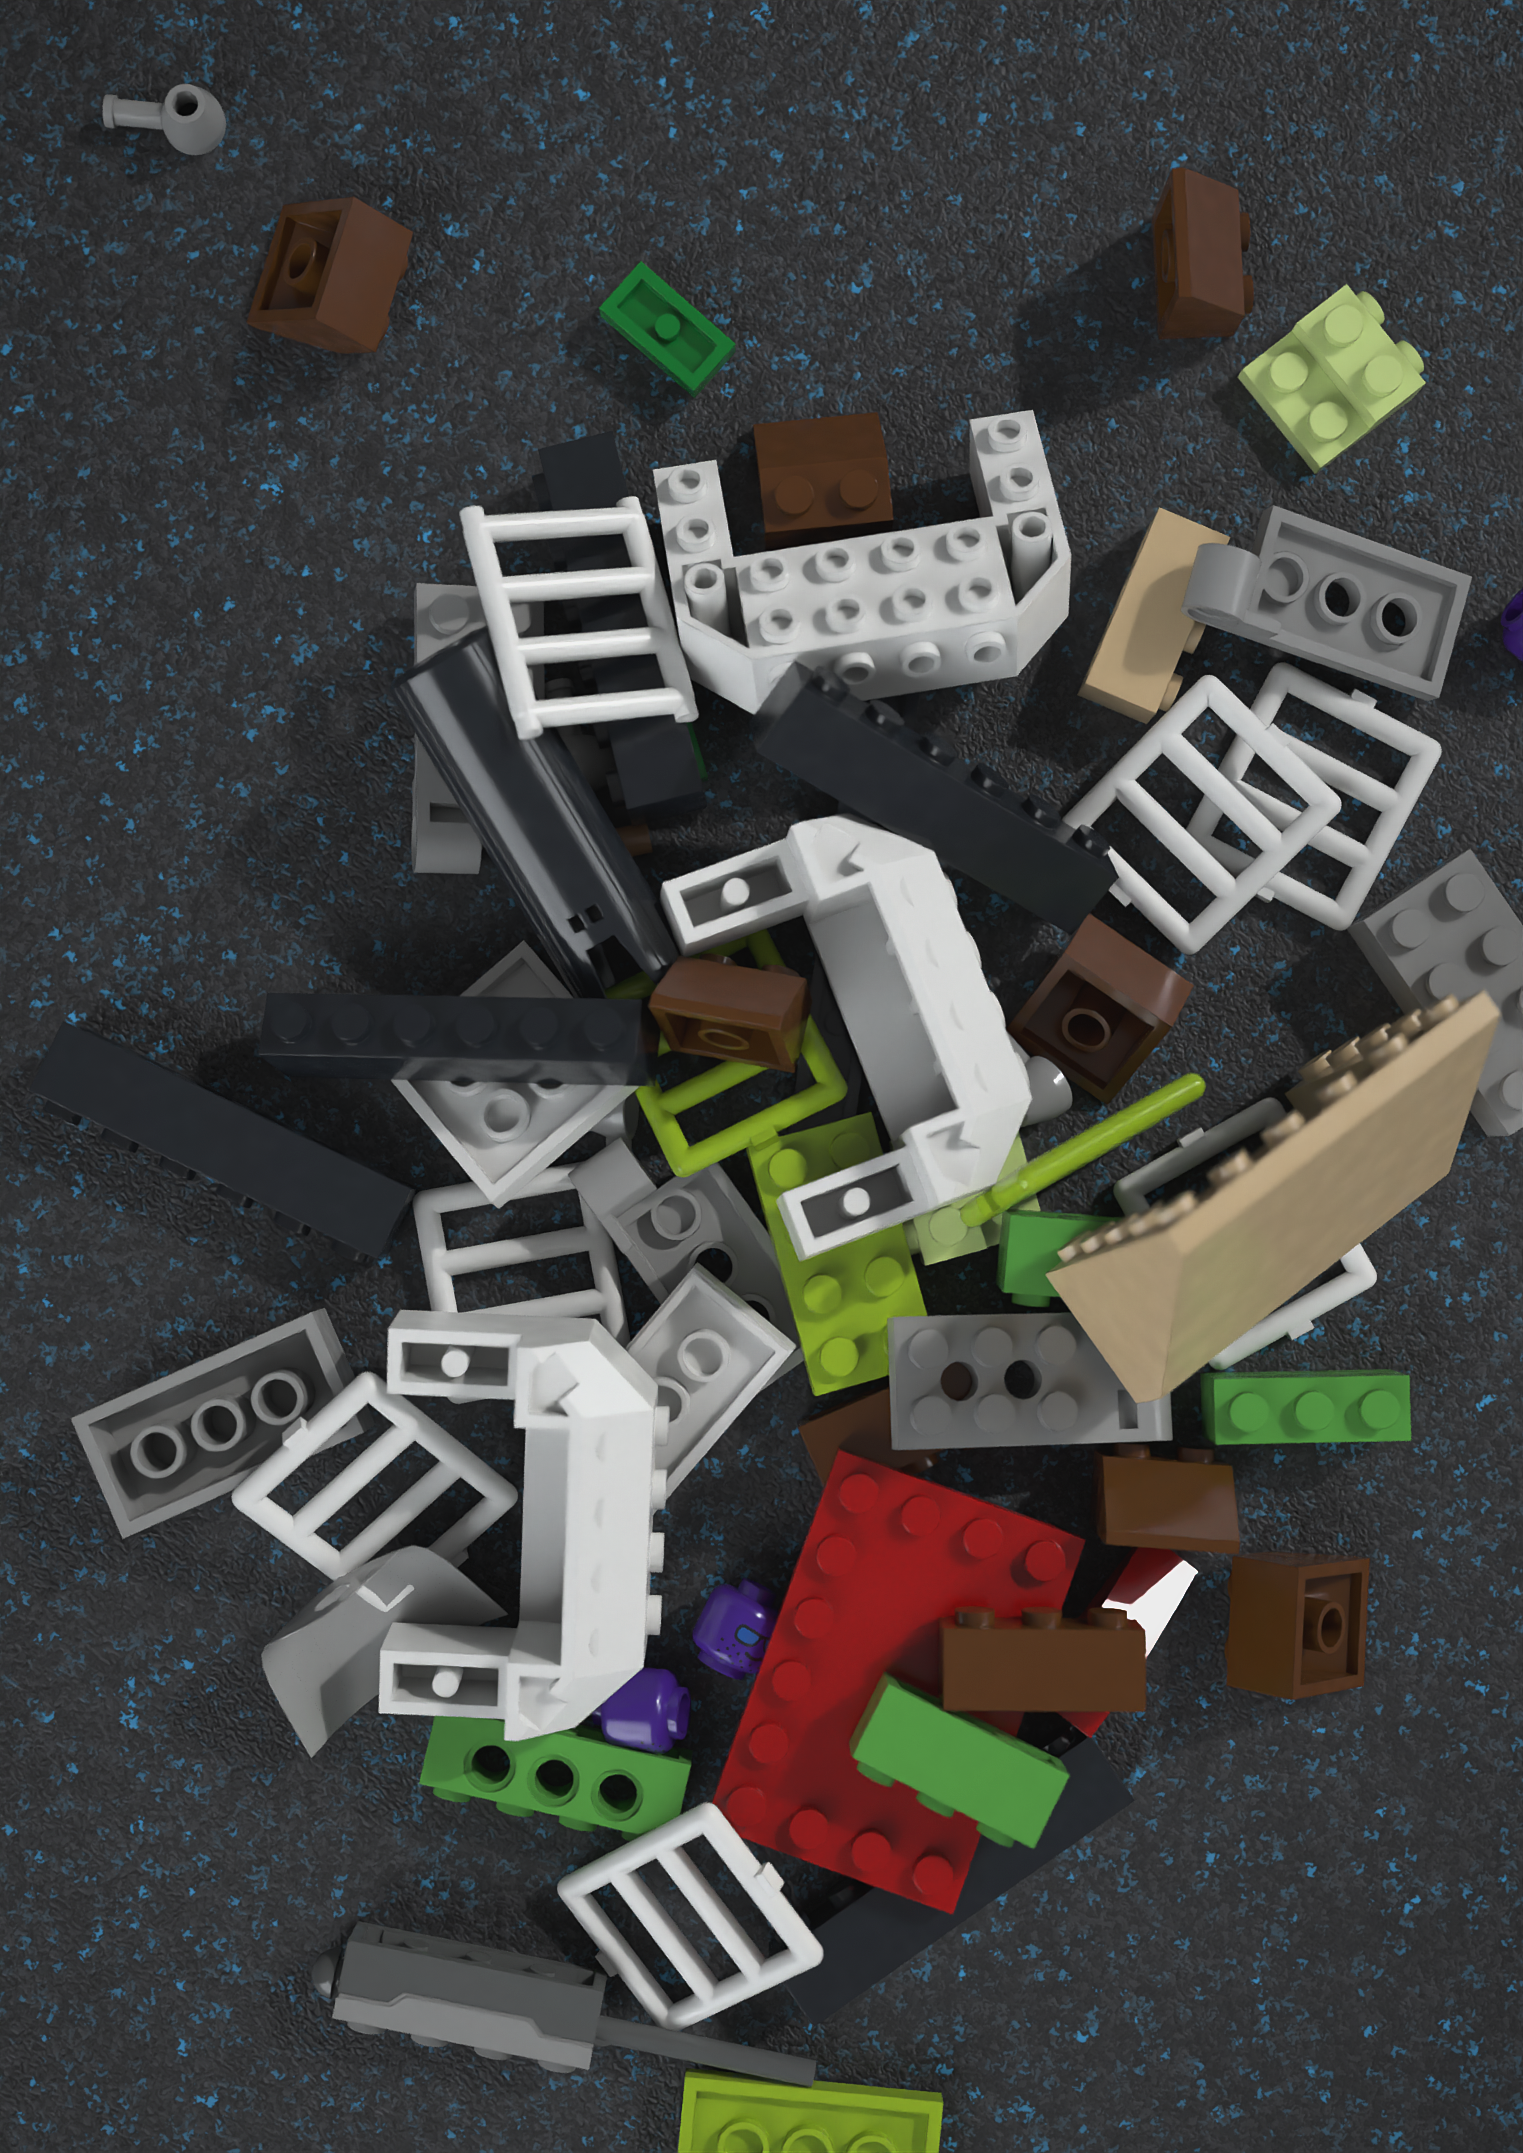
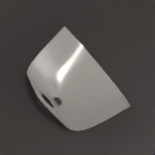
(329, 1652)

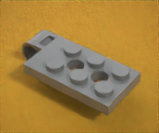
(1280, 601)
(440, 831)
(673, 1223)
(1072, 1396)

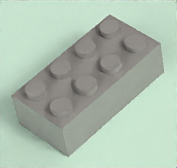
(1460, 939)
(213, 1421)

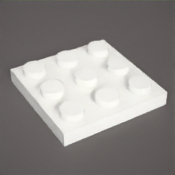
(510, 1129)

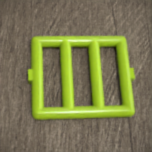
(755, 1130)
(1082, 1149)

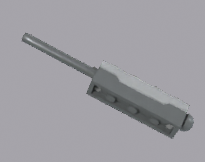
(506, 2005)

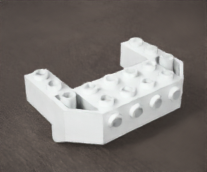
(881, 607)
(909, 1001)
(583, 1526)

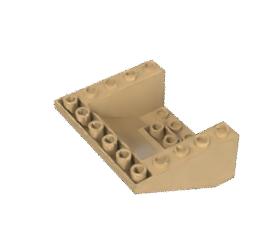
(1364, 1143)

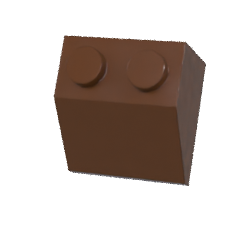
(1200, 258)
(331, 275)
(822, 480)
(1099, 1009)
(733, 1011)
(1164, 1499)
(1297, 1623)

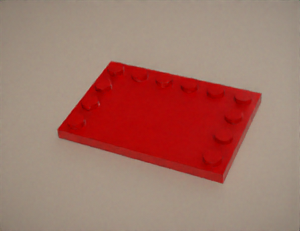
(864, 1601)

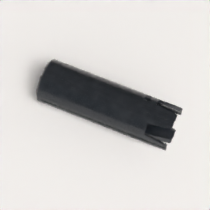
(535, 818)

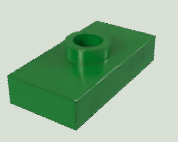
(667, 329)

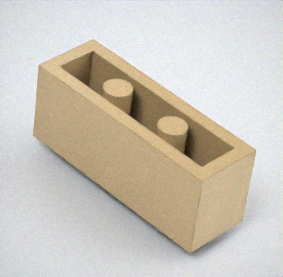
(1146, 626)

